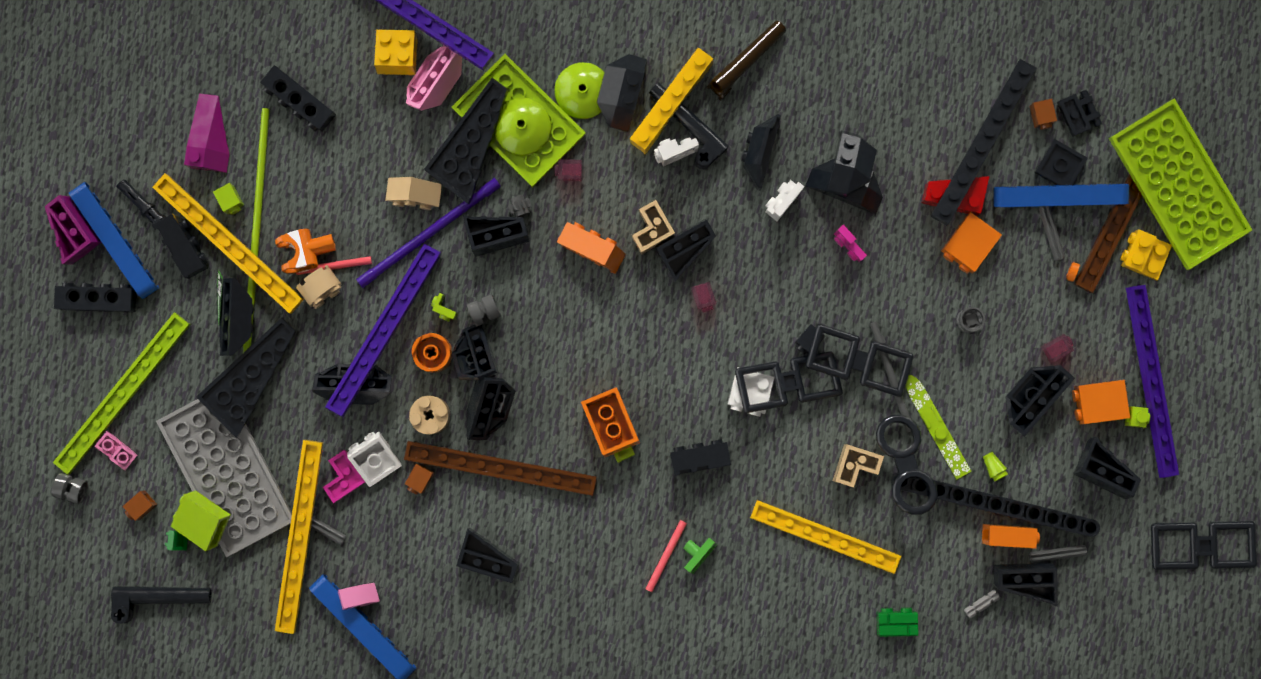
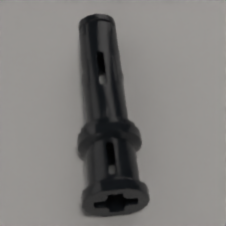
(147, 209)

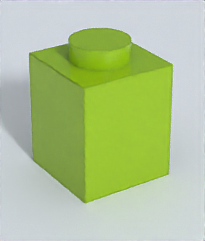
(228, 199)

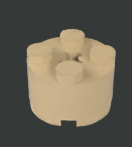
(319, 286)
(427, 404)

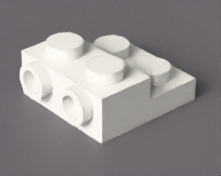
(670, 151)
(787, 195)
(758, 391)
(373, 458)

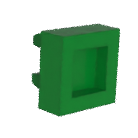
(176, 541)

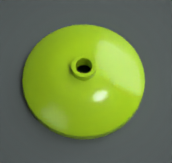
(569, 97)
(523, 139)

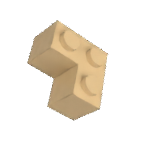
(413, 192)
(657, 229)
(854, 459)

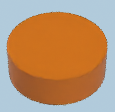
(1073, 270)

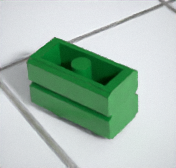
(897, 622)

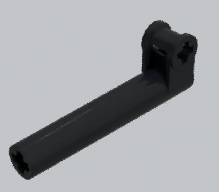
(712, 144)
(125, 597)

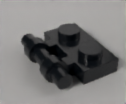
(1074, 114)

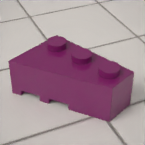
(71, 229)

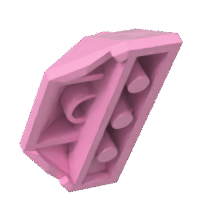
(434, 79)

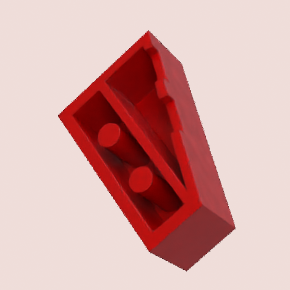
(971, 202)

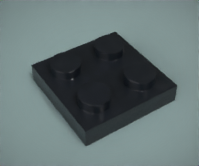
(1060, 164)

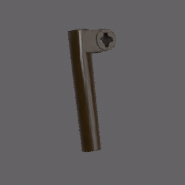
(723, 82)

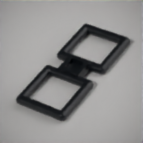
(859, 360)
(786, 382)
(1203, 545)

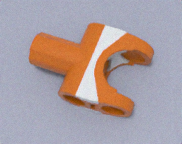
(306, 249)

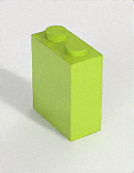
(200, 520)

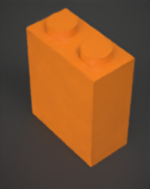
(970, 243)
(1101, 402)
(1010, 536)

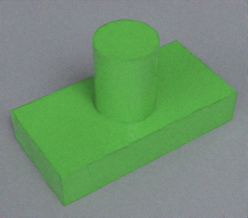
(699, 554)

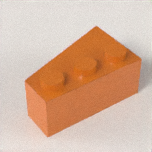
(591, 246)

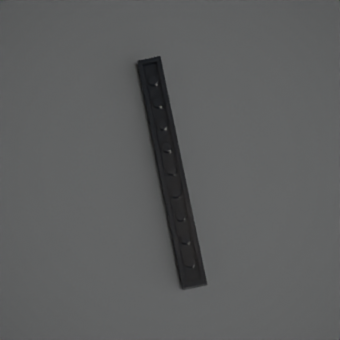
(983, 142)

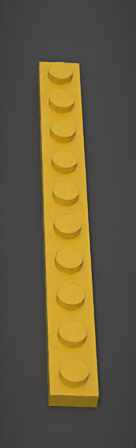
(228, 243)
(299, 536)

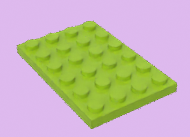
(563, 133)

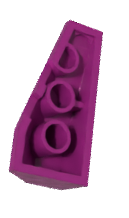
(207, 138)

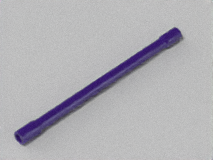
(373, 273)

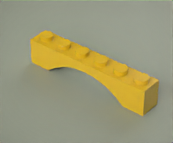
(668, 103)

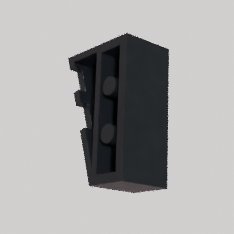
(684, 247)

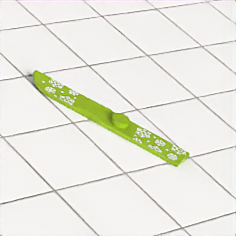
(937, 427)

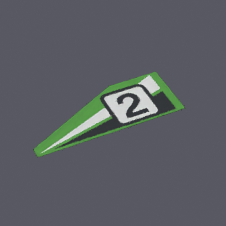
(219, 292)

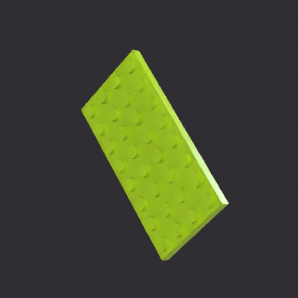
(1180, 184)

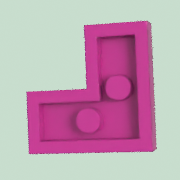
(846, 238)
(348, 478)

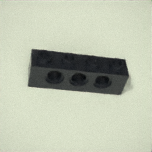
(276, 78)
(65, 298)

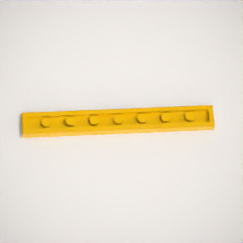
(825, 537)

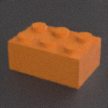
(610, 422)

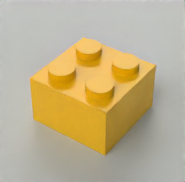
(395, 52)

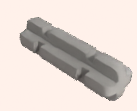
(982, 603)

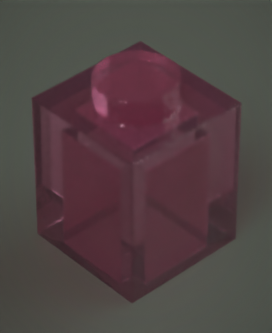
(569, 170)
(703, 297)
(1057, 347)

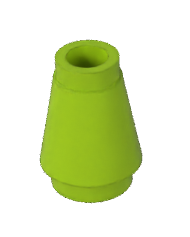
(995, 467)

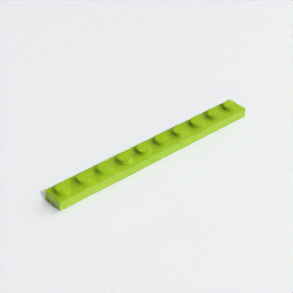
(121, 393)

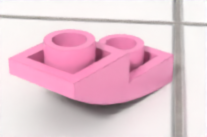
(116, 450)
(358, 596)

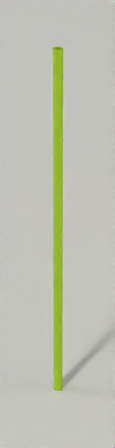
(258, 203)

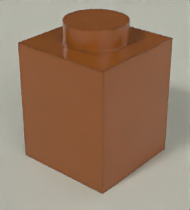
(1043, 114)
(419, 479)
(139, 506)

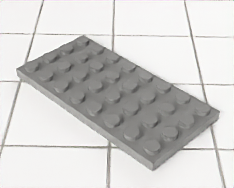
(227, 473)

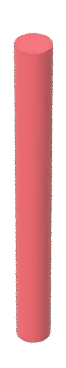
(342, 264)
(666, 555)

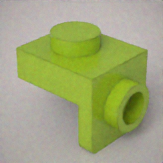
(445, 313)

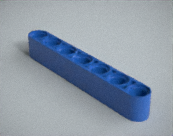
(1061, 195)
(113, 241)
(363, 630)

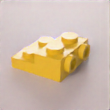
(1145, 254)

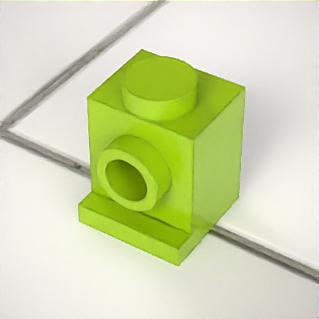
(1138, 417)

